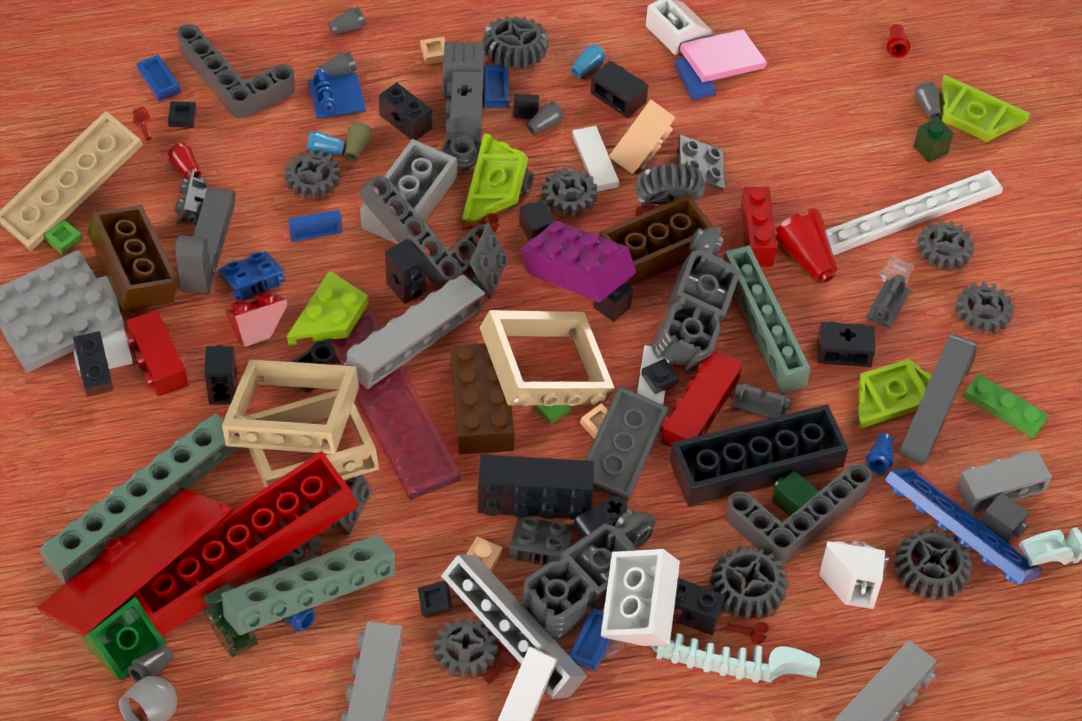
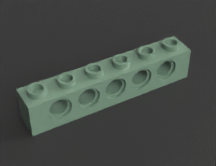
(768, 322)
(308, 584)

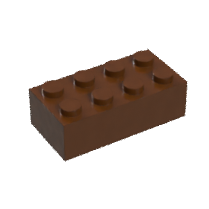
(659, 237)
(132, 257)
(480, 406)

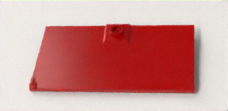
(133, 560)

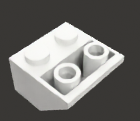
(675, 24)
(853, 572)

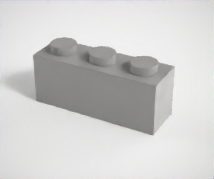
(1014, 477)

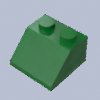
(123, 637)

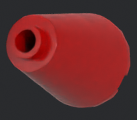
(808, 244)

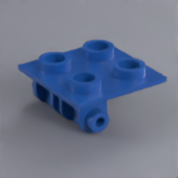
(336, 94)
(249, 272)

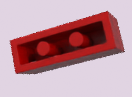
(759, 224)
(156, 353)

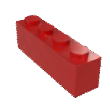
(703, 399)

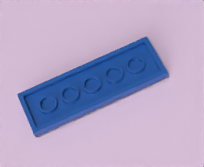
(969, 529)

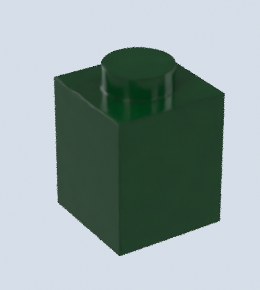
(933, 139)
(792, 492)

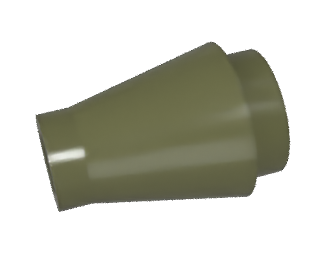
(357, 139)

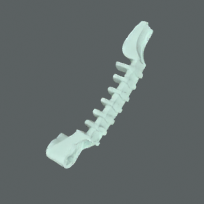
(1053, 547)
(781, 660)

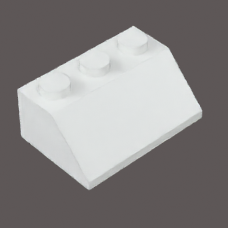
(641, 597)

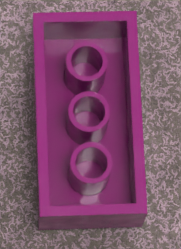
(578, 261)

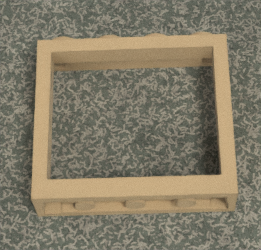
(500, 324)
(290, 435)
(346, 462)

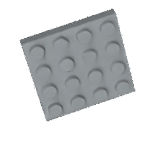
(51, 307)

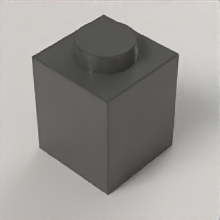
(1006, 518)

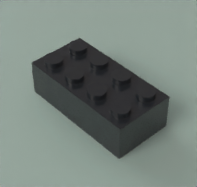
(534, 486)

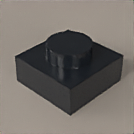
(525, 106)
(182, 114)
(660, 376)
(435, 599)

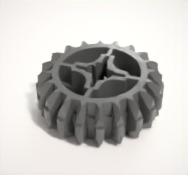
(515, 42)
(669, 183)
(932, 573)
(760, 595)

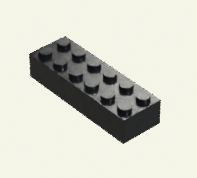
(757, 454)

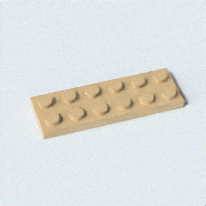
(68, 180)

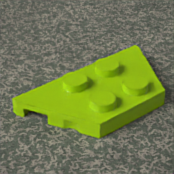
(978, 111)
(495, 179)
(330, 311)
(890, 392)

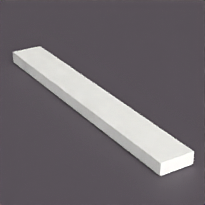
(913, 211)

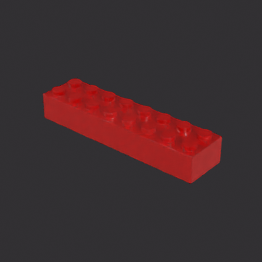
(248, 541)

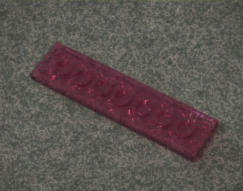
(401, 422)

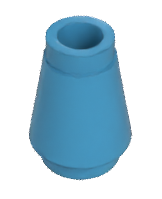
(589, 60)
(323, 142)

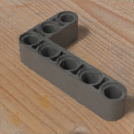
(238, 96)
(422, 234)
(199, 255)
(939, 395)
(804, 518)

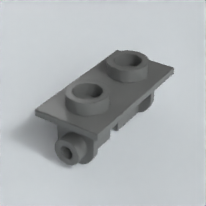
(191, 190)
(889, 301)
(760, 402)
(362, 493)

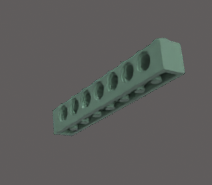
(200, 460)

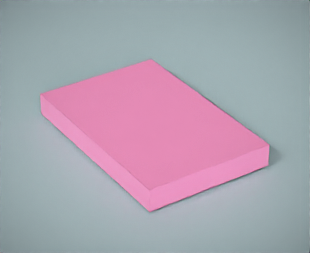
(723, 55)

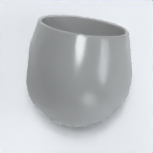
(154, 695)

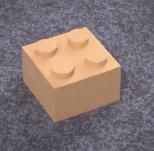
(643, 138)

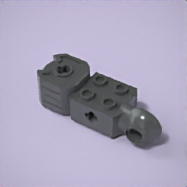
(464, 84)
(697, 303)
(565, 589)

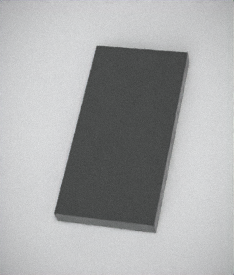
(625, 442)

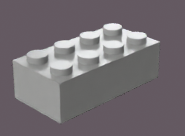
(421, 178)

